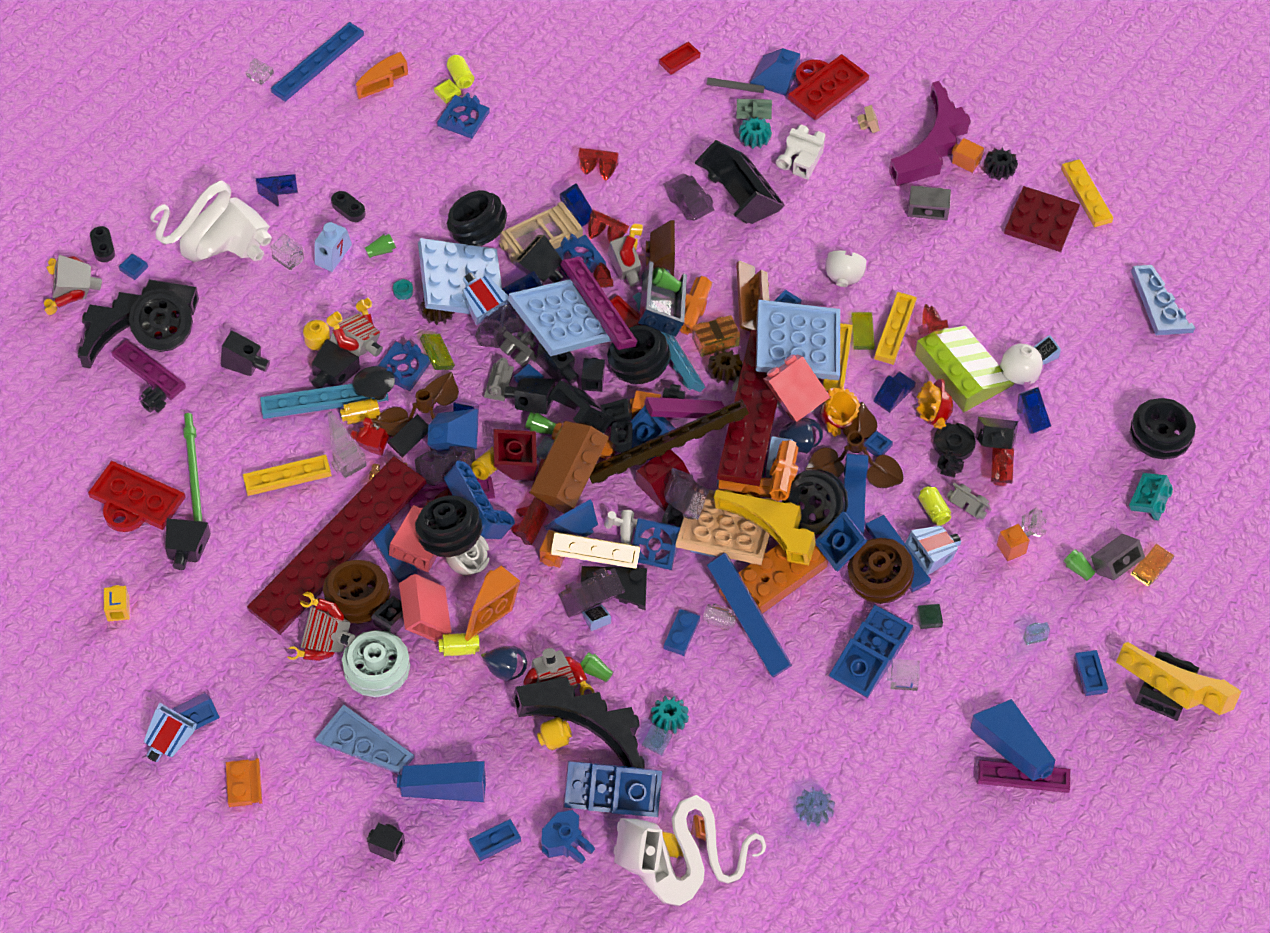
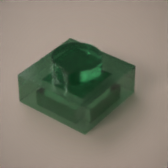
(930, 616)

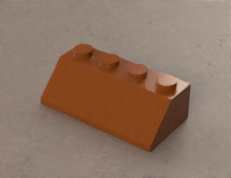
(568, 465)

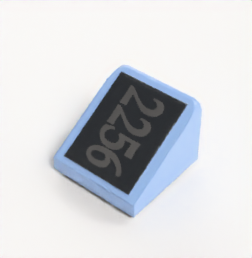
(1048, 349)
(597, 617)

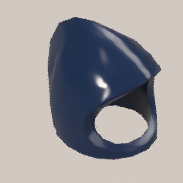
(802, 434)
(503, 662)

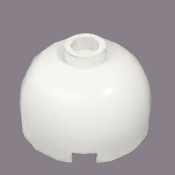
(845, 268)
(1022, 364)
(471, 561)

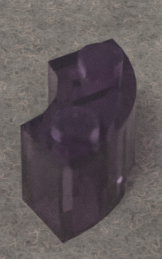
(689, 196)
(493, 327)
(435, 464)
(685, 494)
(591, 592)

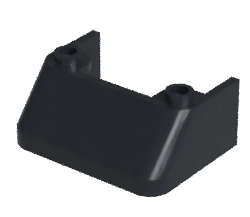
(742, 181)

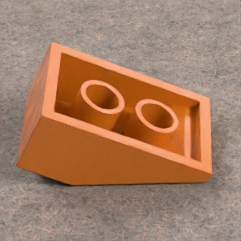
(493, 601)

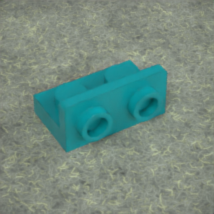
(1152, 494)

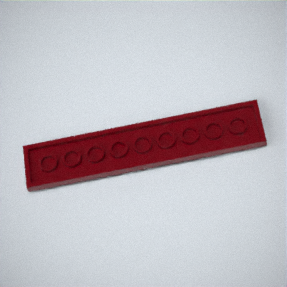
(749, 438)
(336, 543)

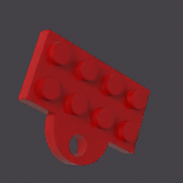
(826, 85)
(135, 498)

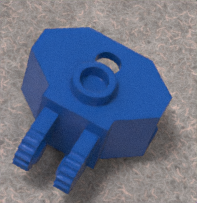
(563, 836)

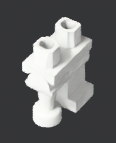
(806, 147)

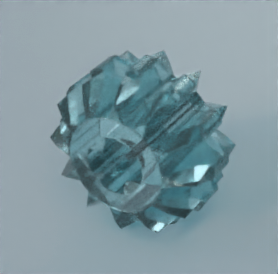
(814, 798)

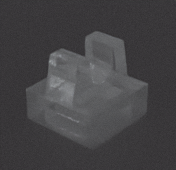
(259, 71)
(1033, 522)

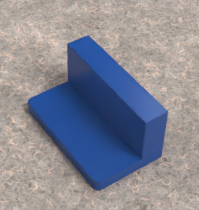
(199, 710)

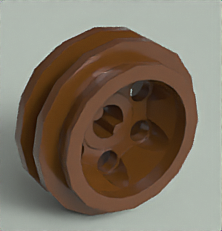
(889, 555)
(357, 600)

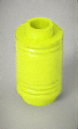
(460, 71)
(934, 505)
(457, 645)

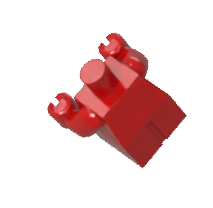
(371, 438)

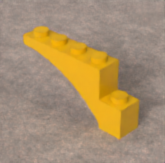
(776, 518)
(1179, 684)

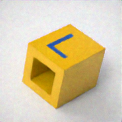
(116, 603)

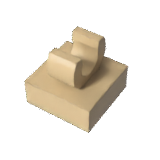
(868, 120)

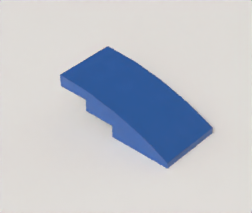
(871, 651)
(612, 789)

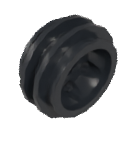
(477, 218)
(174, 303)
(645, 360)
(1163, 418)
(832, 497)
(448, 526)

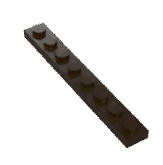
(669, 440)

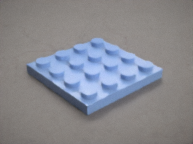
(444, 267)
(558, 317)
(799, 330)

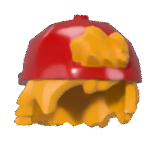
(935, 403)
(839, 410)

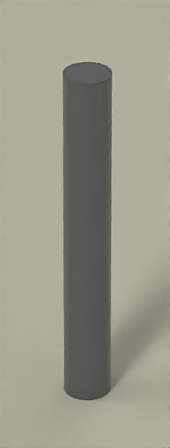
(735, 85)

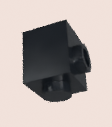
(593, 374)
(386, 841)

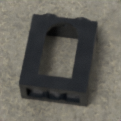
(590, 411)
(1158, 702)

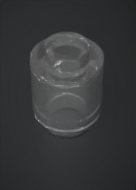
(719, 616)

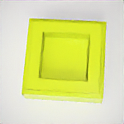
(447, 91)

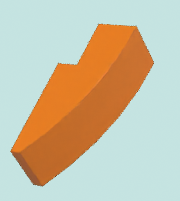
(382, 75)

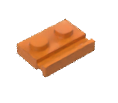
(244, 782)

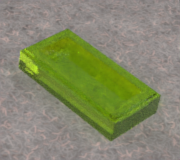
(862, 331)
(437, 352)

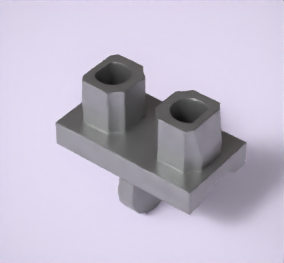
(525, 353)

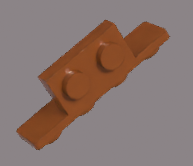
(750, 290)

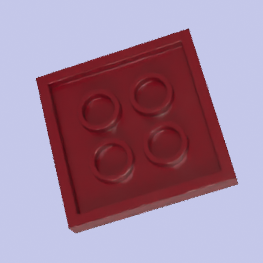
(1042, 219)

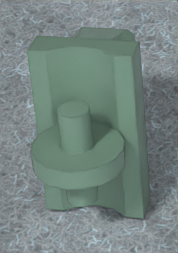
(753, 108)

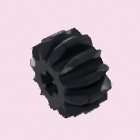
(1000, 163)

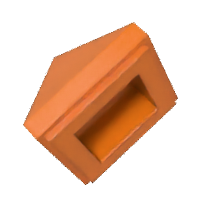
(698, 827)

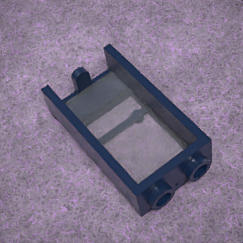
(662, 307)

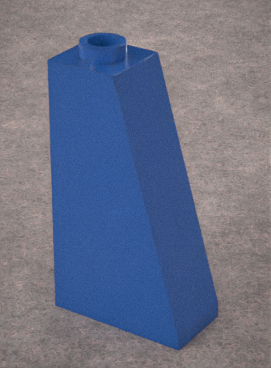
(1014, 739)
(444, 781)

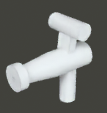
(626, 524)

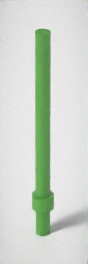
(190, 435)

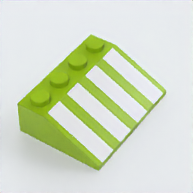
(964, 365)

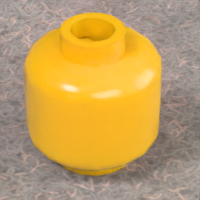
(315, 334)
(554, 733)

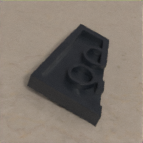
(633, 581)

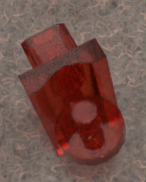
(1002, 466)

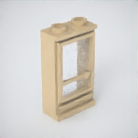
(552, 223)

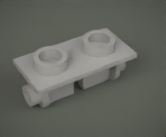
(498, 380)
(976, 505)

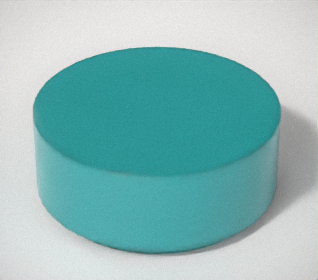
(403, 289)

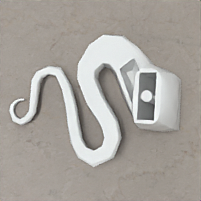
(221, 227)
(644, 853)

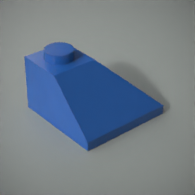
(777, 71)
(648, 427)
(454, 429)
(576, 521)
(840, 541)

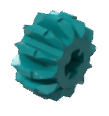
(755, 132)
(677, 717)

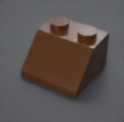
(662, 247)

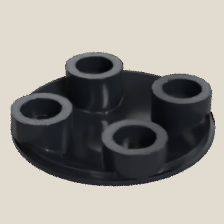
(373, 382)

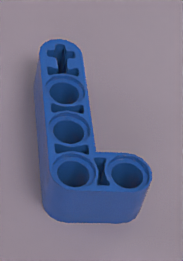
(463, 483)
(855, 485)

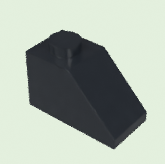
(389, 616)

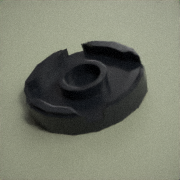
(955, 438)

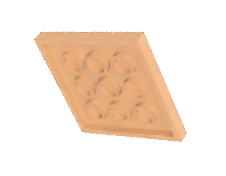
(722, 533)

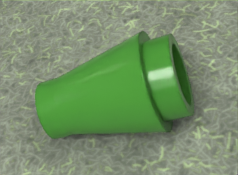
(380, 246)
(663, 279)
(540, 424)
(1078, 563)
(596, 667)

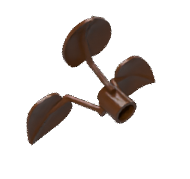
(441, 390)
(881, 474)

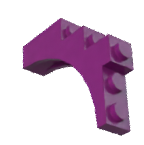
(927, 157)

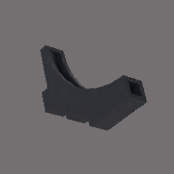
(106, 322)
(558, 699)

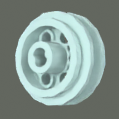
(373, 651)

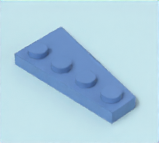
(1160, 304)
(360, 739)

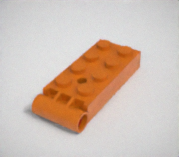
(778, 577)

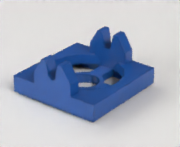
(458, 126)
(583, 241)
(411, 352)
(671, 530)

